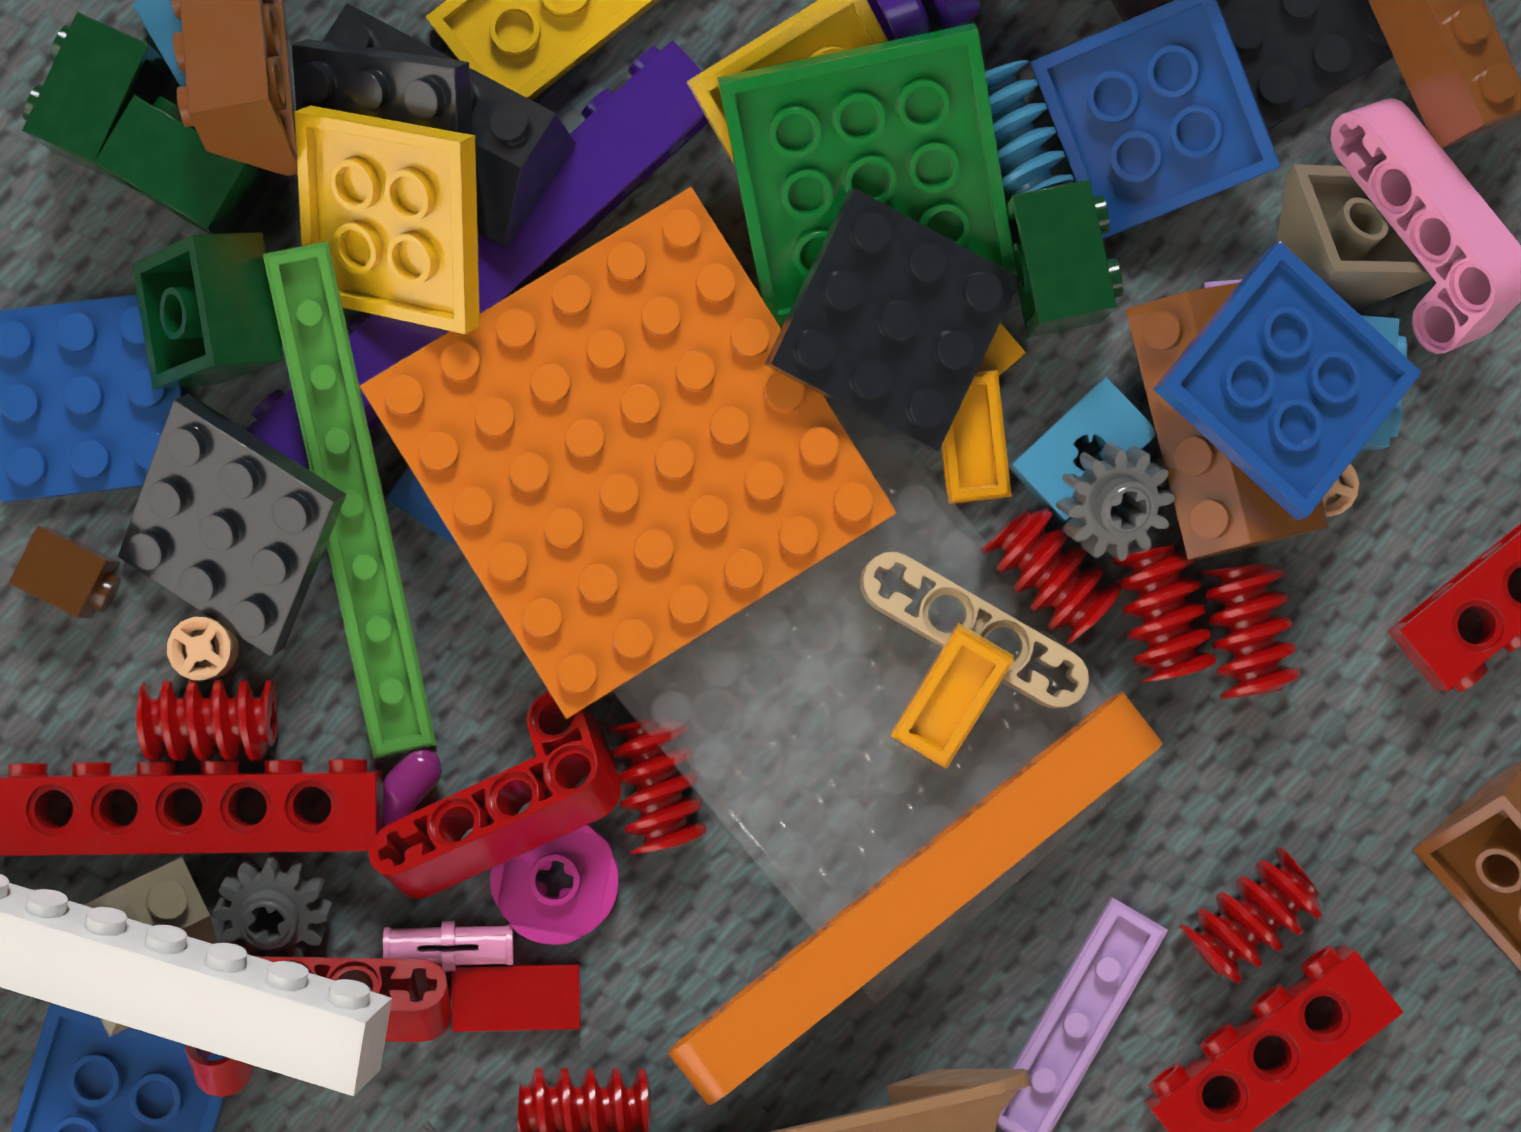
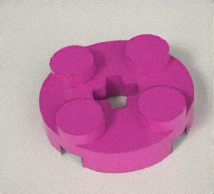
(576, 909)

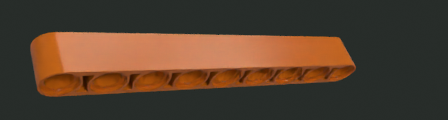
(914, 898)

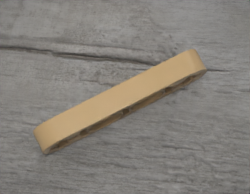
(979, 618)

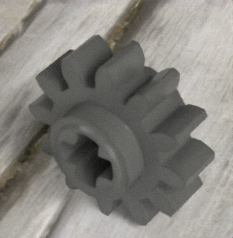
(1115, 501)
(253, 904)

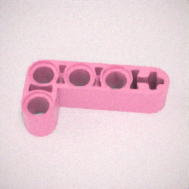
(1437, 218)

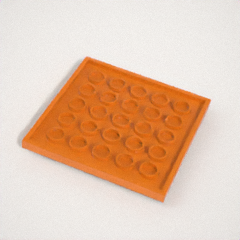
(626, 452)

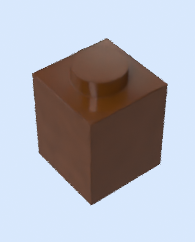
(66, 574)

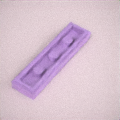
(1081, 1016)

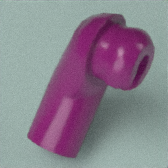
(409, 783)

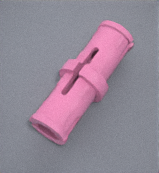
(493, 943)

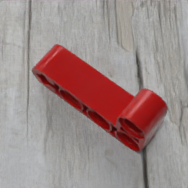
(426, 849)
(408, 1021)

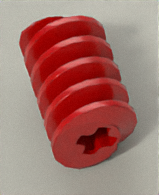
(1053, 572)
(1164, 613)
(1251, 630)
(206, 722)
(657, 791)
(1254, 917)
(585, 1107)

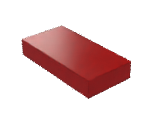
(516, 997)

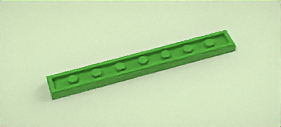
(361, 539)

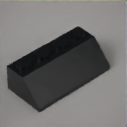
(515, 138)

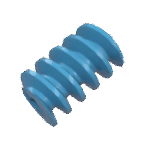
(1017, 140)

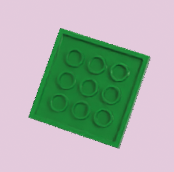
(881, 118)

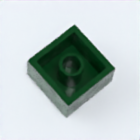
(89, 89)
(171, 167)
(1062, 258)
(207, 310)

